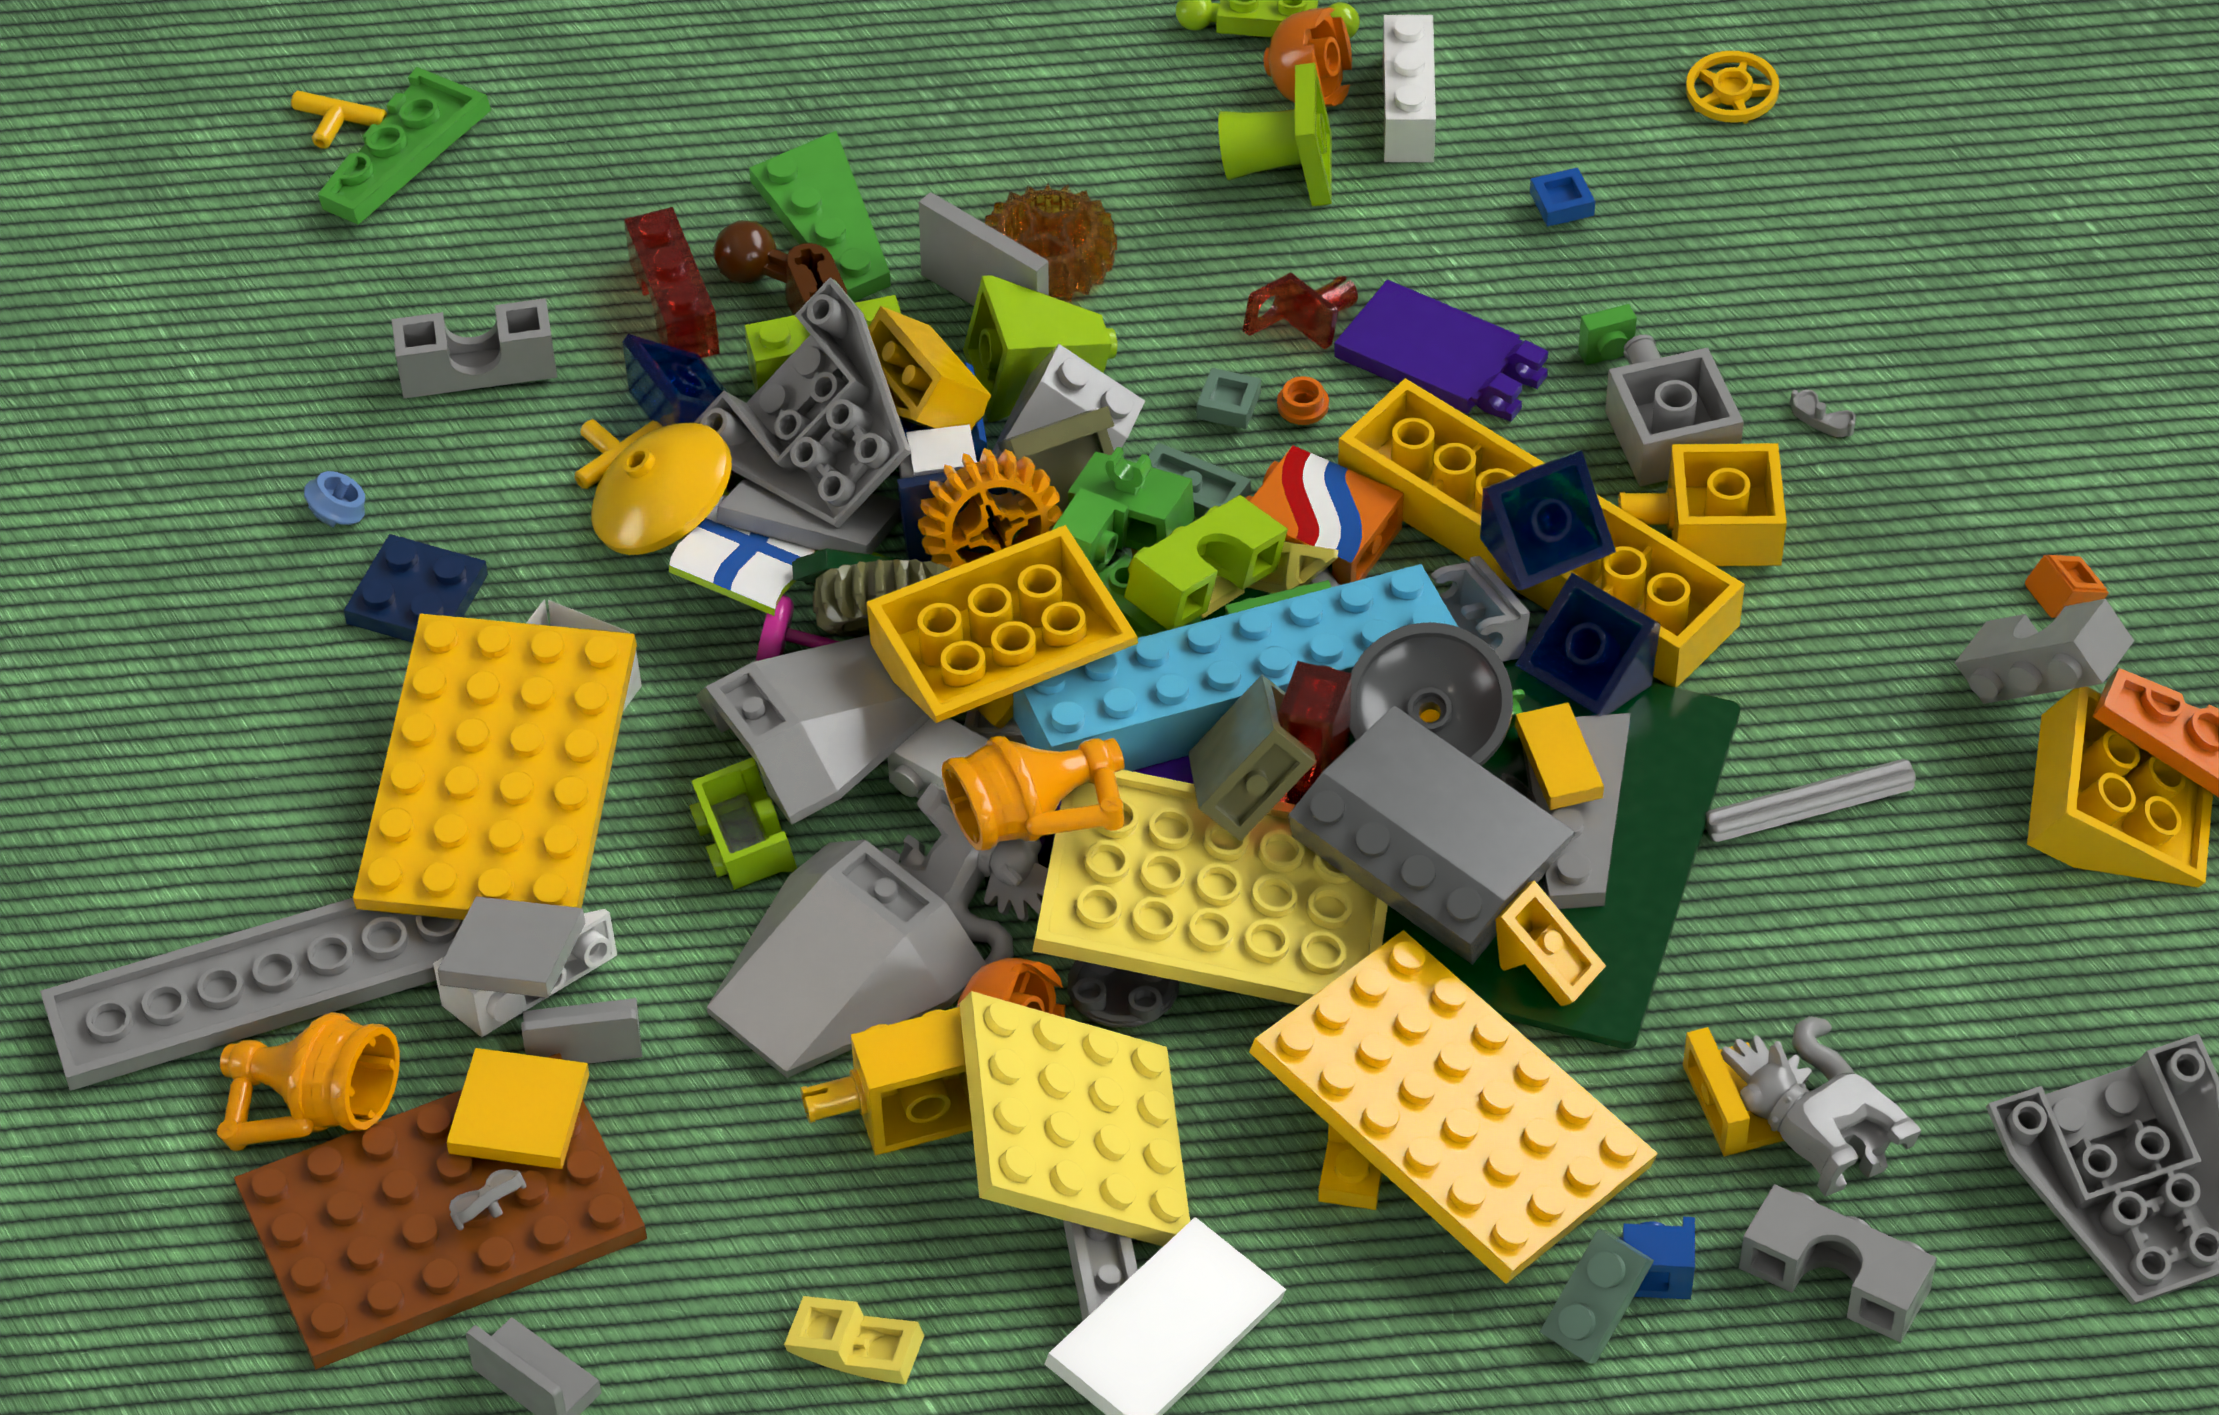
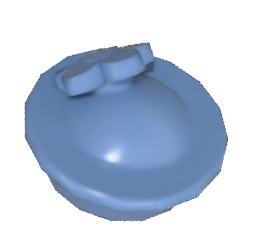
(335, 499)

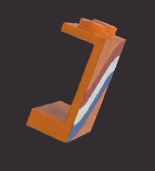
(1332, 510)

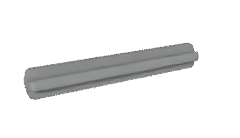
(1810, 800)

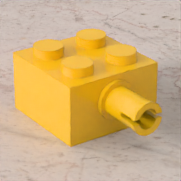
(1720, 503)
(903, 1082)

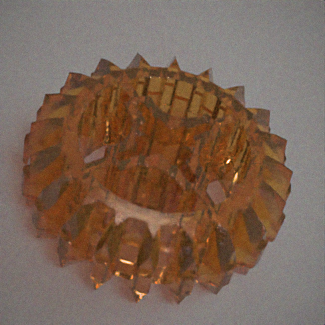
(1064, 230)

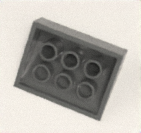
(1428, 831)

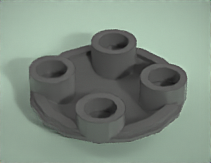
(1118, 995)

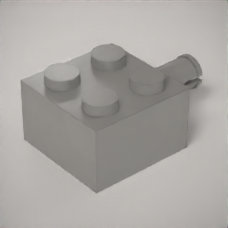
(1667, 404)

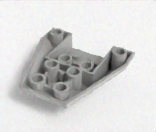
(823, 421)
(814, 720)
(841, 952)
(2129, 1165)

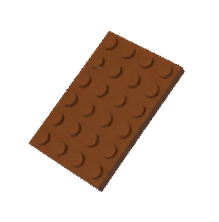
(369, 1235)

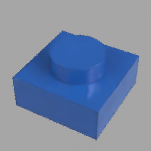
(1562, 197)

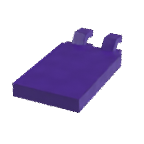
(1442, 351)

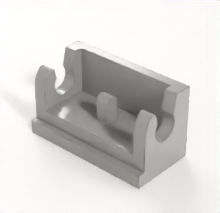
(1485, 606)

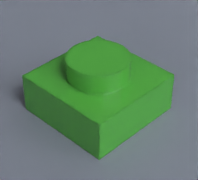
(1606, 333)

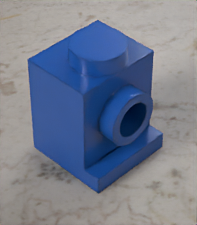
(1672, 1254)

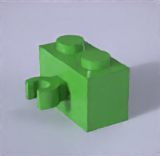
(1155, 498)

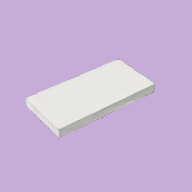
(1166, 1325)

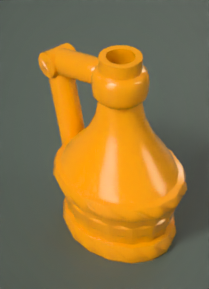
(1015, 788)
(325, 1075)

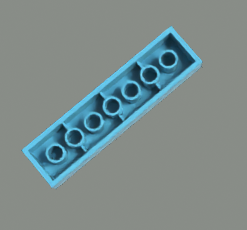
(1184, 679)

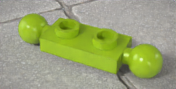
(1254, 16)

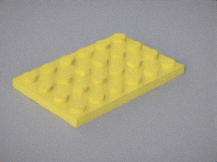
(1198, 904)

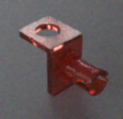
(1303, 307)

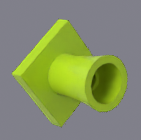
(1283, 138)

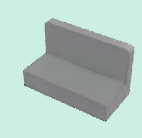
(584, 1031)
(531, 1370)

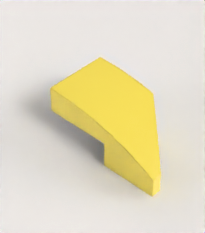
(1296, 567)

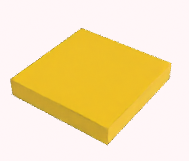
(518, 1108)

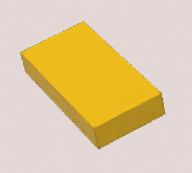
(1559, 756)

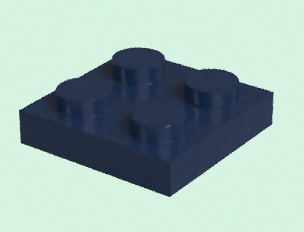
(412, 581)

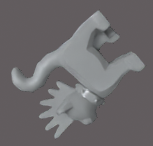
(957, 869)
(1829, 1122)

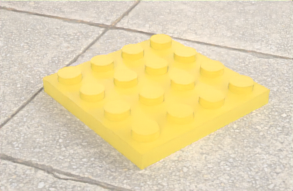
(1073, 1120)

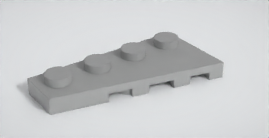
(1582, 868)

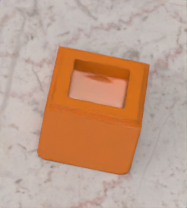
(2063, 582)

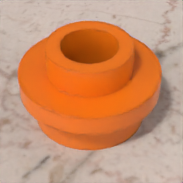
(1303, 401)

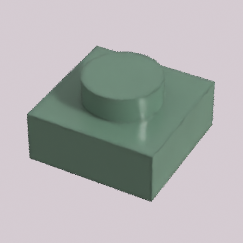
(1228, 398)

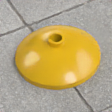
(661, 488)

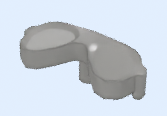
(1808, 409)
(470, 1204)

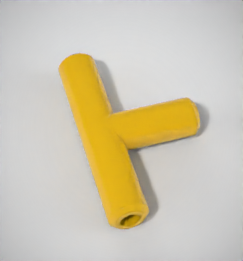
(334, 113)
(608, 446)

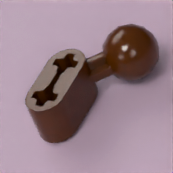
(749, 253)

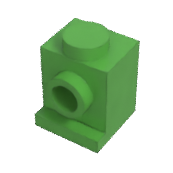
(1096, 525)

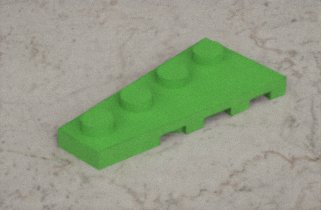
(409, 138)
(822, 205)

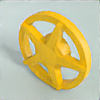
(1732, 87)

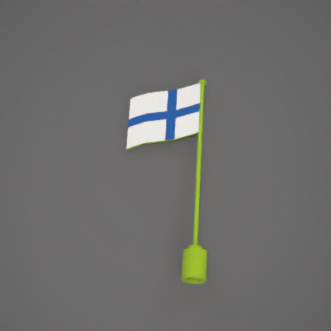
(737, 562)

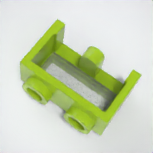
(742, 825)

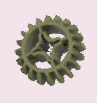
(843, 592)

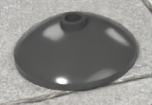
(1441, 671)

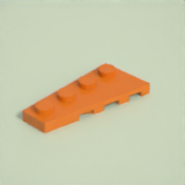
(2163, 725)

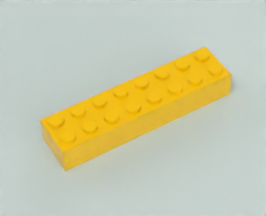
(1448, 459)

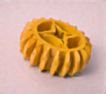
(949, 532)

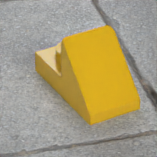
(1542, 938)
(1348, 1175)

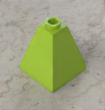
(1015, 332)

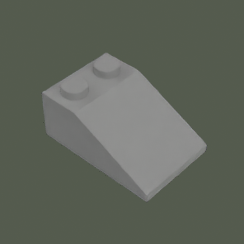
(1066, 387)

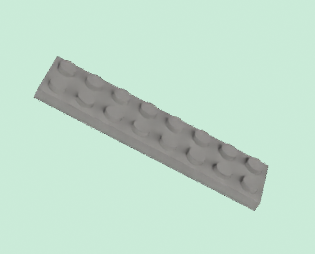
(239, 987)

